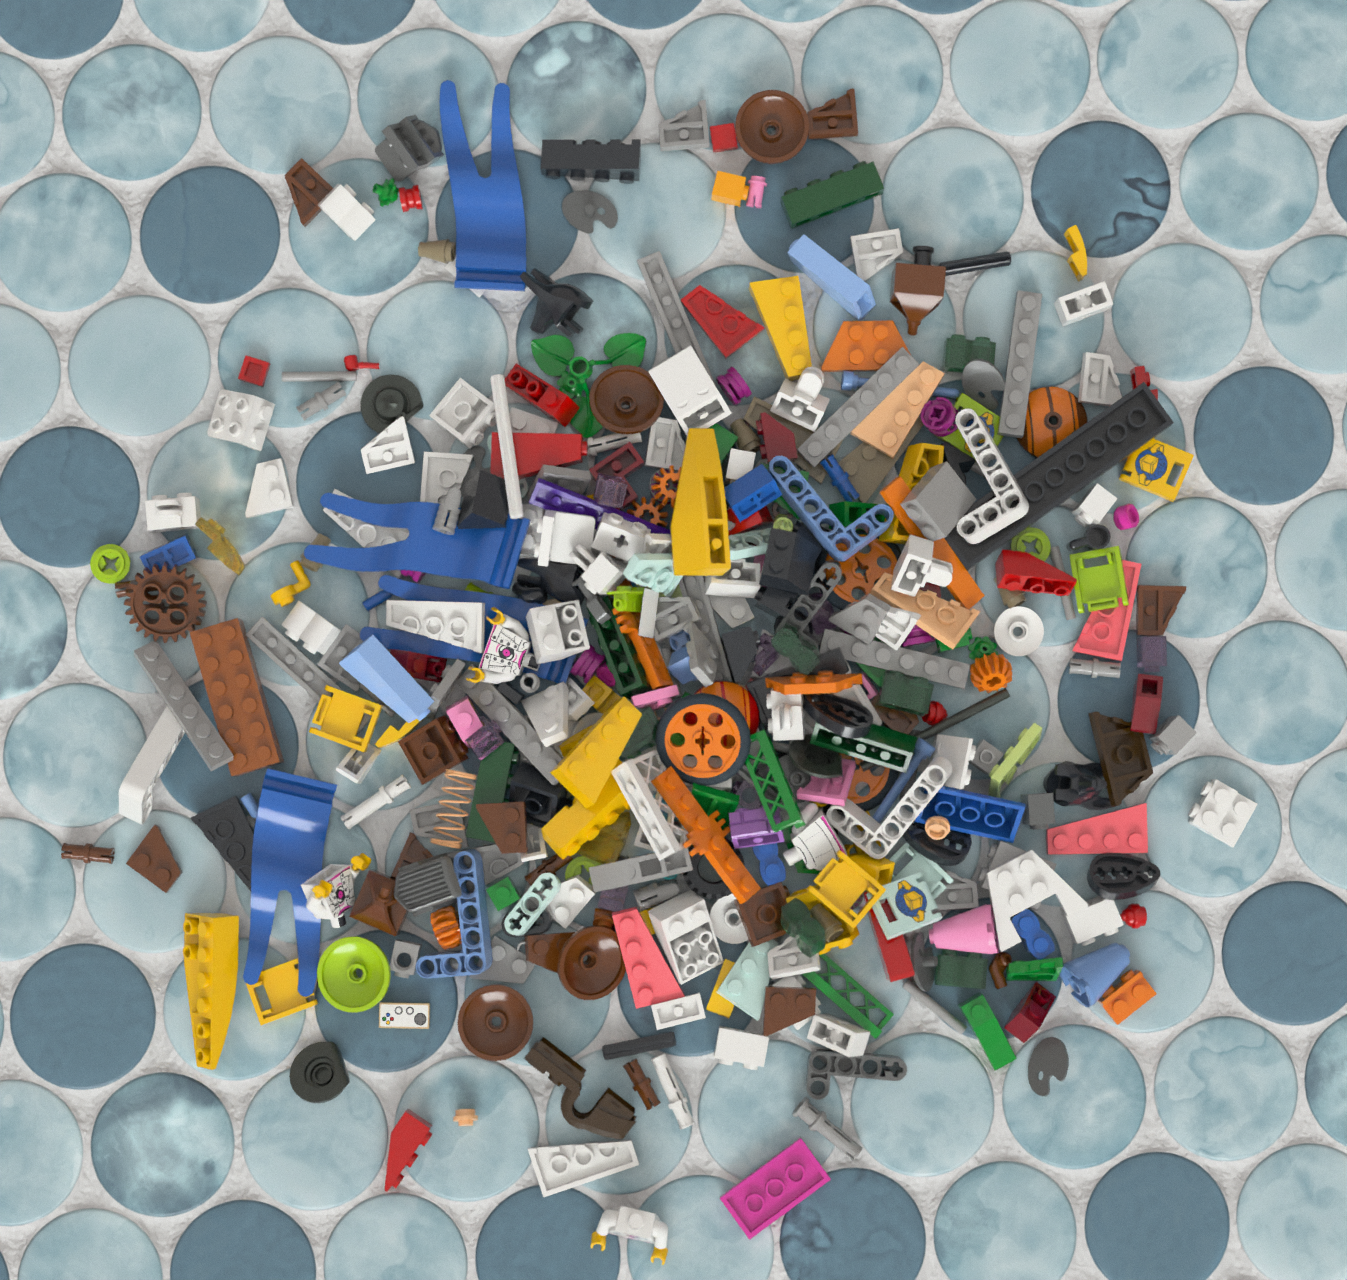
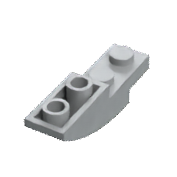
(638, 870)

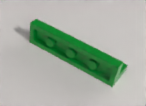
(781, 784)
(844, 1003)

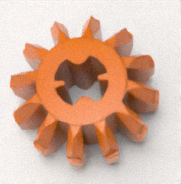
(668, 495)
(640, 510)
(991, 672)
(446, 927)

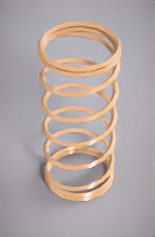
(453, 844)

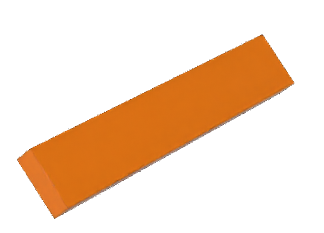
(962, 585)

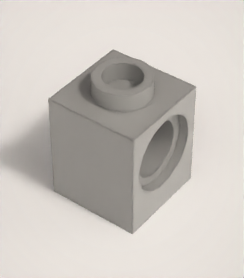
(985, 757)
(413, 950)

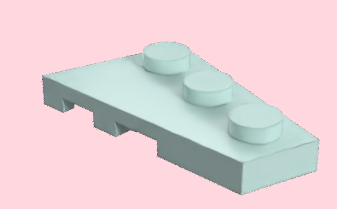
(653, 571)
(747, 979)

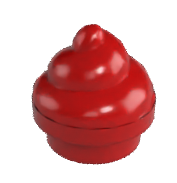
(935, 713)
(1134, 915)

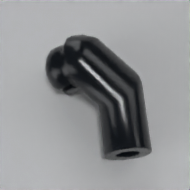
(530, 594)

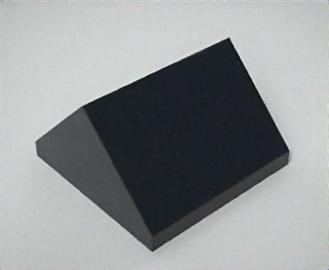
(484, 502)

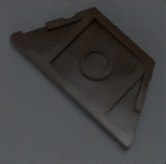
(1121, 755)

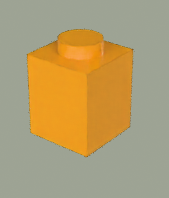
(729, 189)

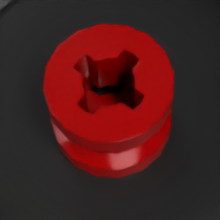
(410, 198)

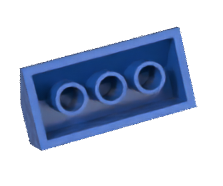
(975, 813)

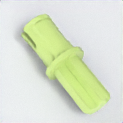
(783, 523)

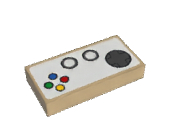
(404, 1015)

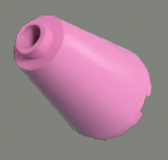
(967, 932)

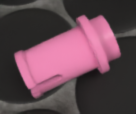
(756, 191)

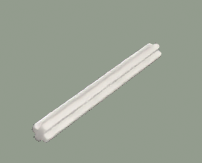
(507, 446)

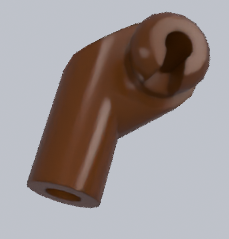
(997, 968)

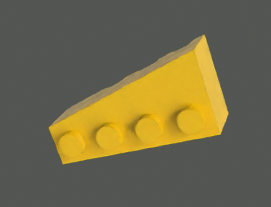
(784, 319)
(916, 463)
(594, 756)
(578, 824)

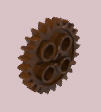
(164, 581)

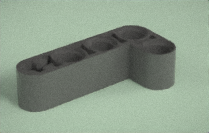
(810, 603)
(856, 1069)

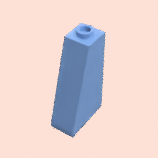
(832, 277)
(387, 679)

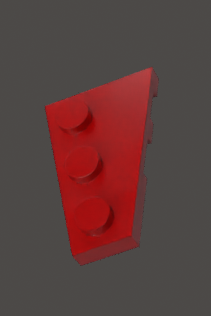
(720, 321)

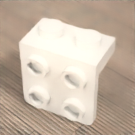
(241, 419)
(561, 535)

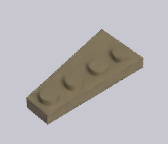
(801, 434)
(869, 466)

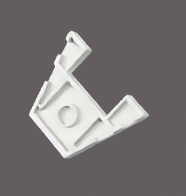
(1019, 886)

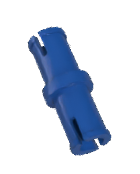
(839, 478)

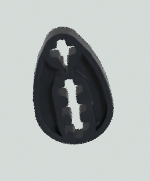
(839, 714)
(936, 850)
(1121, 888)

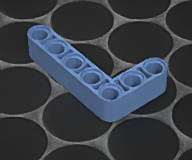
(824, 515)
(467, 924)

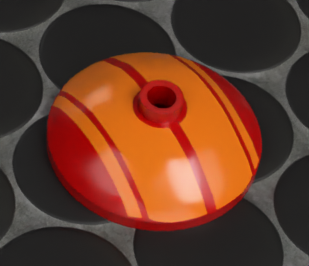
(738, 697)

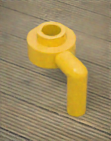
(286, 594)

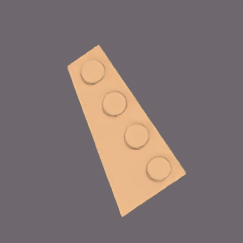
(896, 415)
(939, 617)

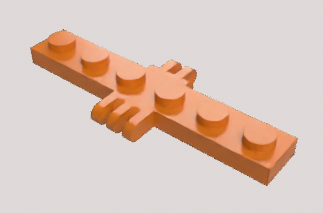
(646, 647)
(706, 835)

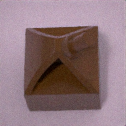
(916, 291)
(377, 904)

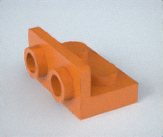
(1126, 996)

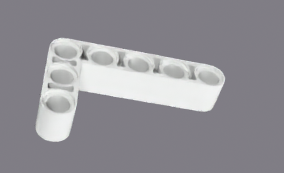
(994, 476)
(137, 786)
(899, 815)

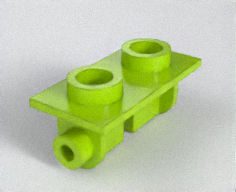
(628, 598)

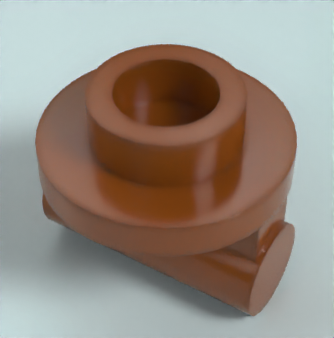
(603, 918)

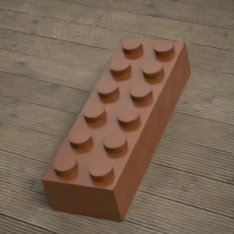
(236, 696)

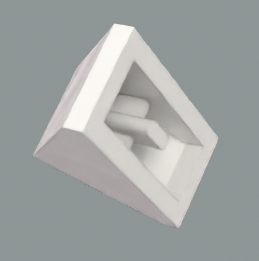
(358, 763)
(536, 845)

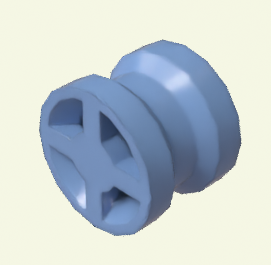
(680, 640)

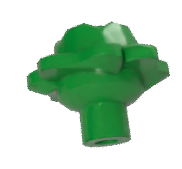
(387, 192)
(570, 385)
(981, 647)

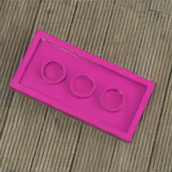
(775, 1188)

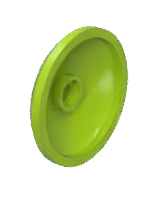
(339, 979)

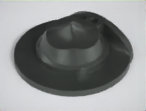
(389, 399)
(815, 759)
(319, 1073)

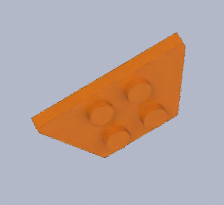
(863, 346)
(813, 684)

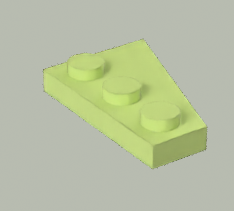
(1014, 755)

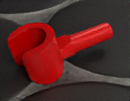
(352, 364)

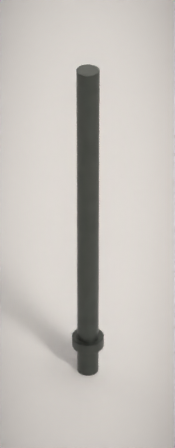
(953, 720)

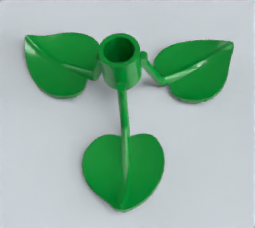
(556, 351)

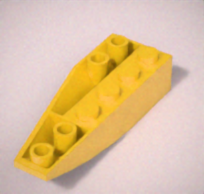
(700, 510)
(211, 980)

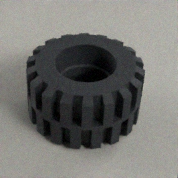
(704, 888)

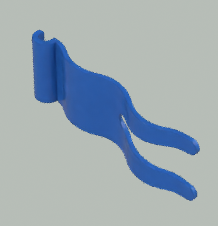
(489, 208)
(468, 554)
(555, 671)
(284, 855)

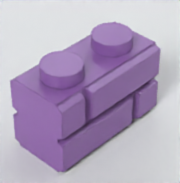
(753, 827)

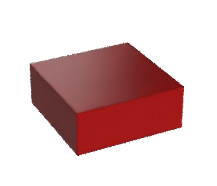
(723, 137)
(254, 371)

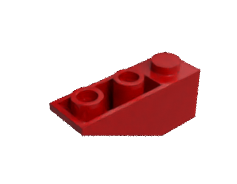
(541, 395)
(1027, 573)
(404, 1141)

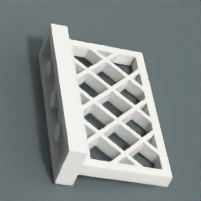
(646, 808)

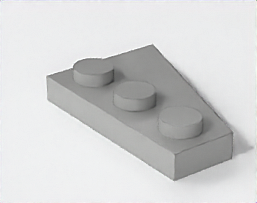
(494, 863)

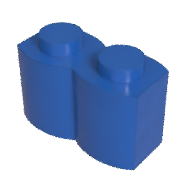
(770, 865)
(1034, 939)

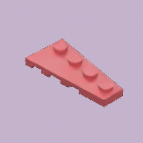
(1108, 628)
(1107, 833)
(646, 968)

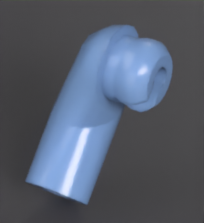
(250, 804)

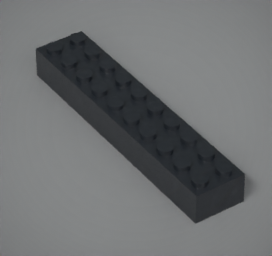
(1071, 467)

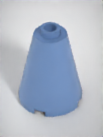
(1094, 972)

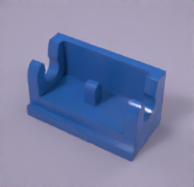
(751, 492)
(173, 552)

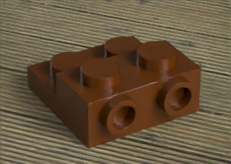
(434, 749)
(763, 913)

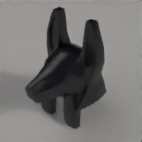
(556, 303)
(554, 579)
(1077, 785)

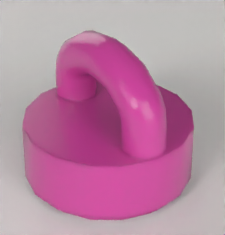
(1126, 517)
(605, 675)

